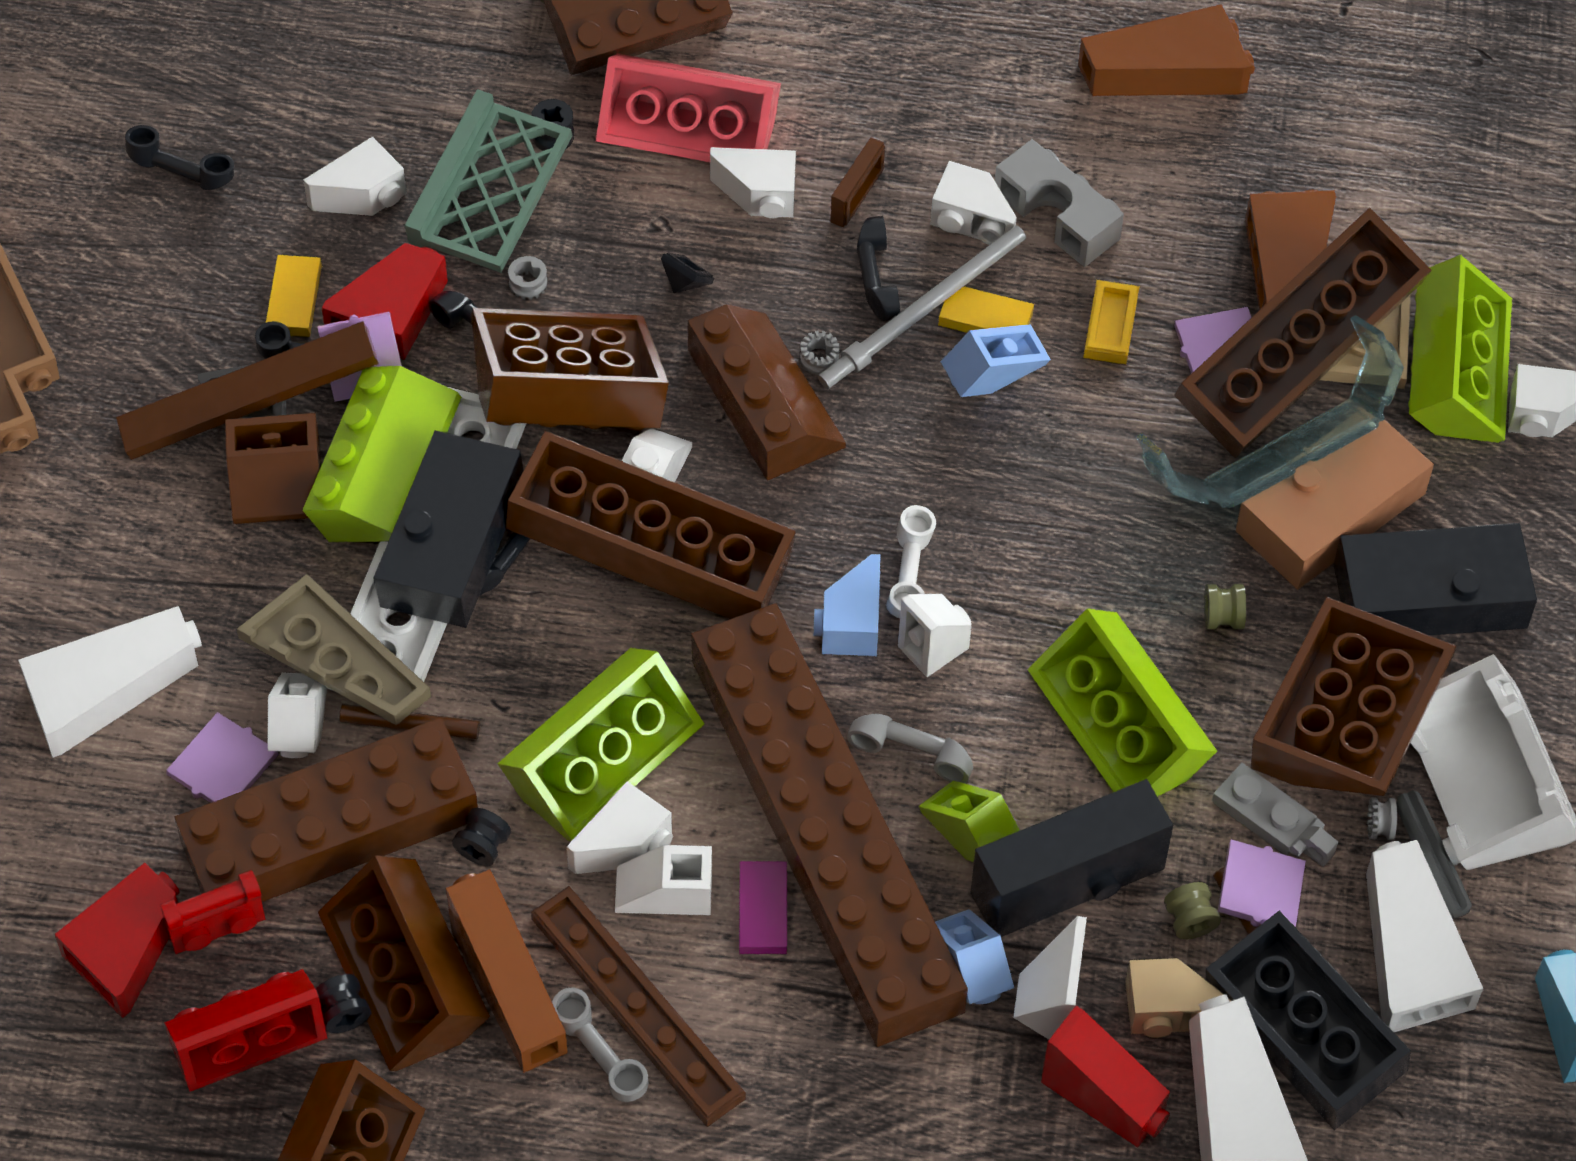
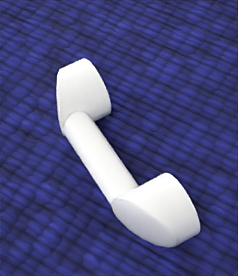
(913, 534)

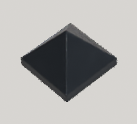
(684, 273)

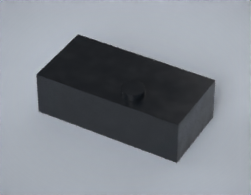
(448, 529)
(1440, 578)
(1071, 858)
(1311, 1020)

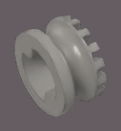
(527, 289)
(818, 341)
(1383, 818)

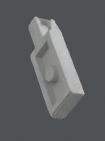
(1274, 816)

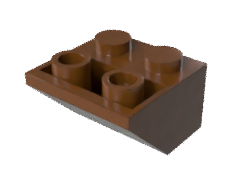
(271, 466)

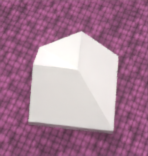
(1050, 982)

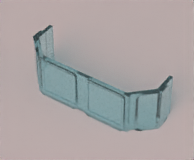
(1309, 442)

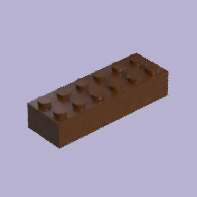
(1301, 332)
(648, 528)
(331, 814)

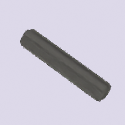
(1422, 828)

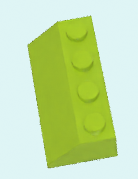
(1461, 353)
(377, 453)
(1120, 705)
(601, 740)

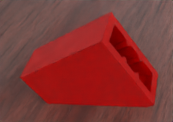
(397, 285)
(120, 937)
(1104, 1079)

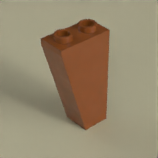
(1169, 56)
(1286, 235)
(505, 970)

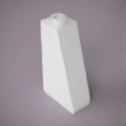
(107, 675)
(1416, 945)
(1236, 1089)

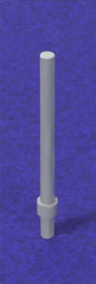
(859, 354)

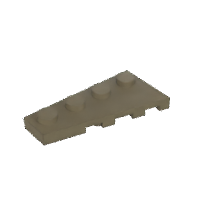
(330, 646)

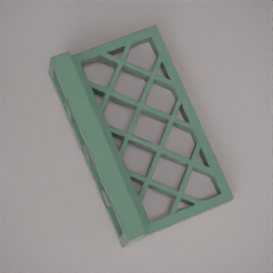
(455, 167)

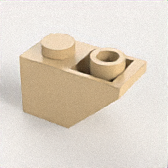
(1164, 996)

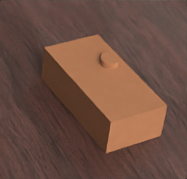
(1345, 493)

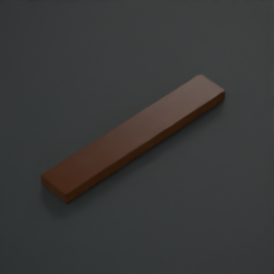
(247, 390)
(638, 1006)

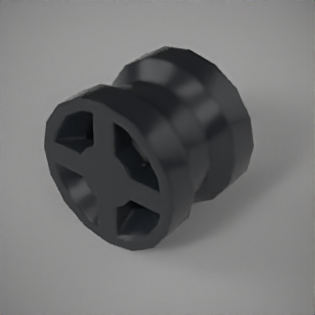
(555, 112)
(481, 836)
(342, 1003)

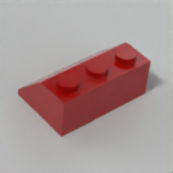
(246, 1029)

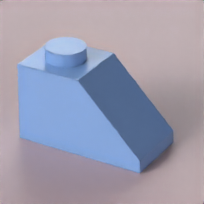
(993, 359)
(851, 612)
(978, 956)

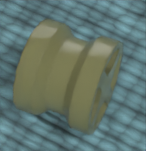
(1224, 606)
(1192, 910)

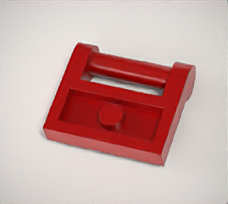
(214, 914)

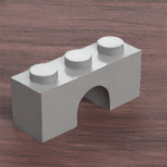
(1037, 179)

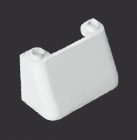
(1491, 769)

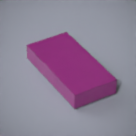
(763, 907)

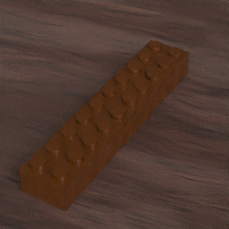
(828, 826)

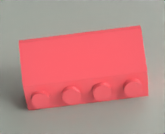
(683, 108)

